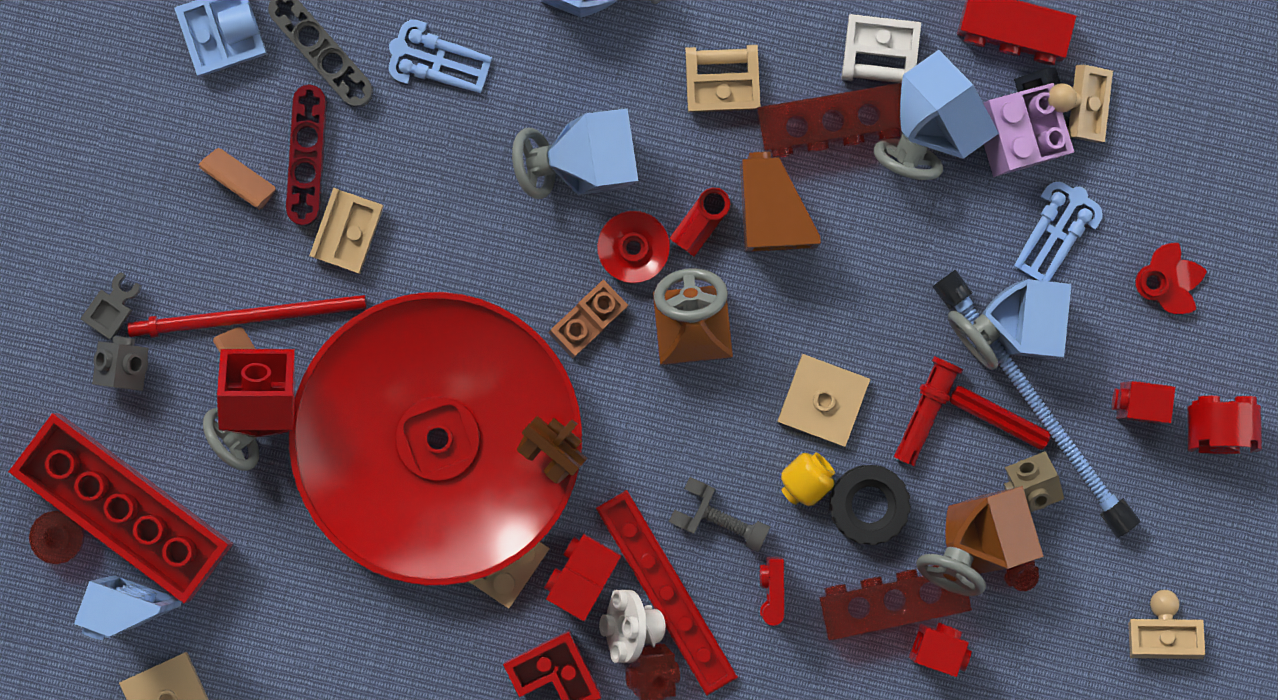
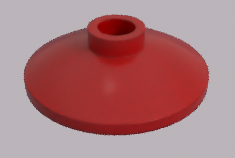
(633, 227)

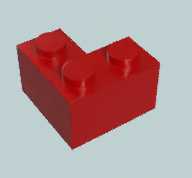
(583, 576)
(554, 661)

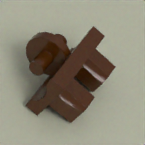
(557, 443)

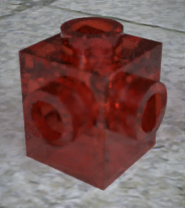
(653, 673)

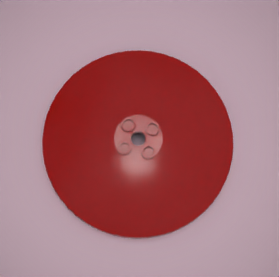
(367, 423)

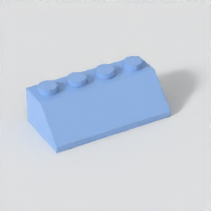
(118, 605)

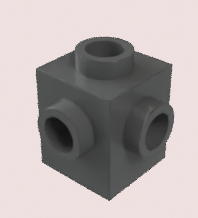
(120, 364)

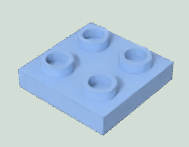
(220, 33)

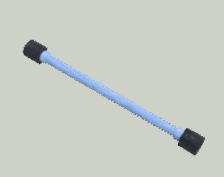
(1116, 512)

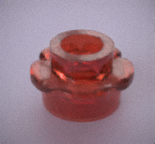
(1025, 580)

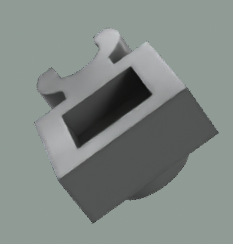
(108, 311)

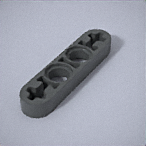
(316, 53)

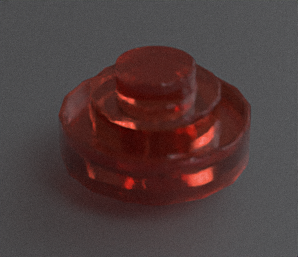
(56, 538)

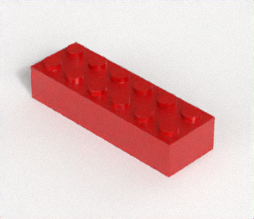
(121, 507)

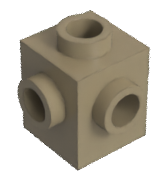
(1038, 480)

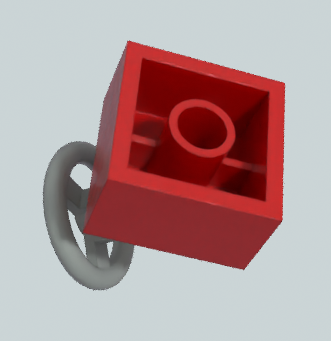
(252, 402)

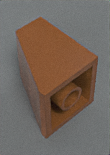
(772, 208)

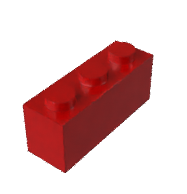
(1018, 28)

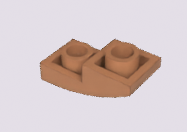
(588, 319)

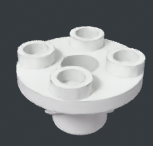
(630, 626)

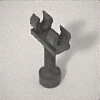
(753, 534)

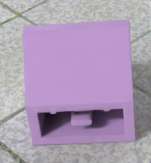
(1027, 131)

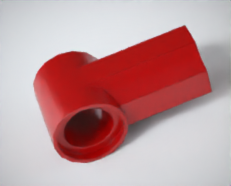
(699, 224)

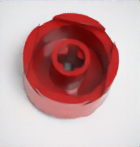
(1224, 426)

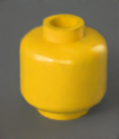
(807, 479)

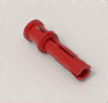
(934, 394)

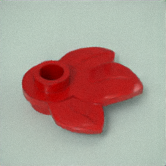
(1174, 278)

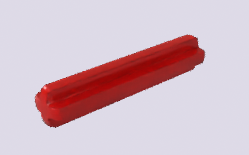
(1000, 417)

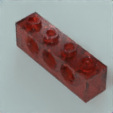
(774, 118)
(840, 624)

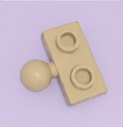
(1087, 102)
(1166, 636)

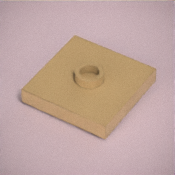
(823, 400)
(167, 681)

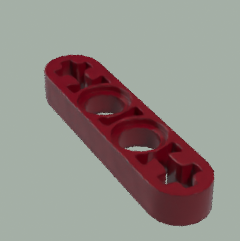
(311, 155)

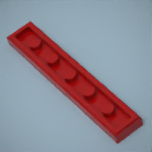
(666, 592)

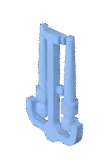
(399, 48)
(1077, 197)

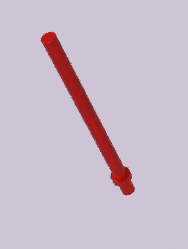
(155, 326)

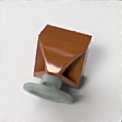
(693, 319)
(983, 537)

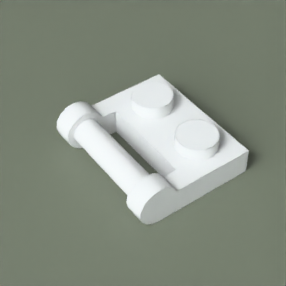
(880, 38)

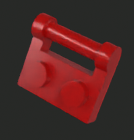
(772, 578)

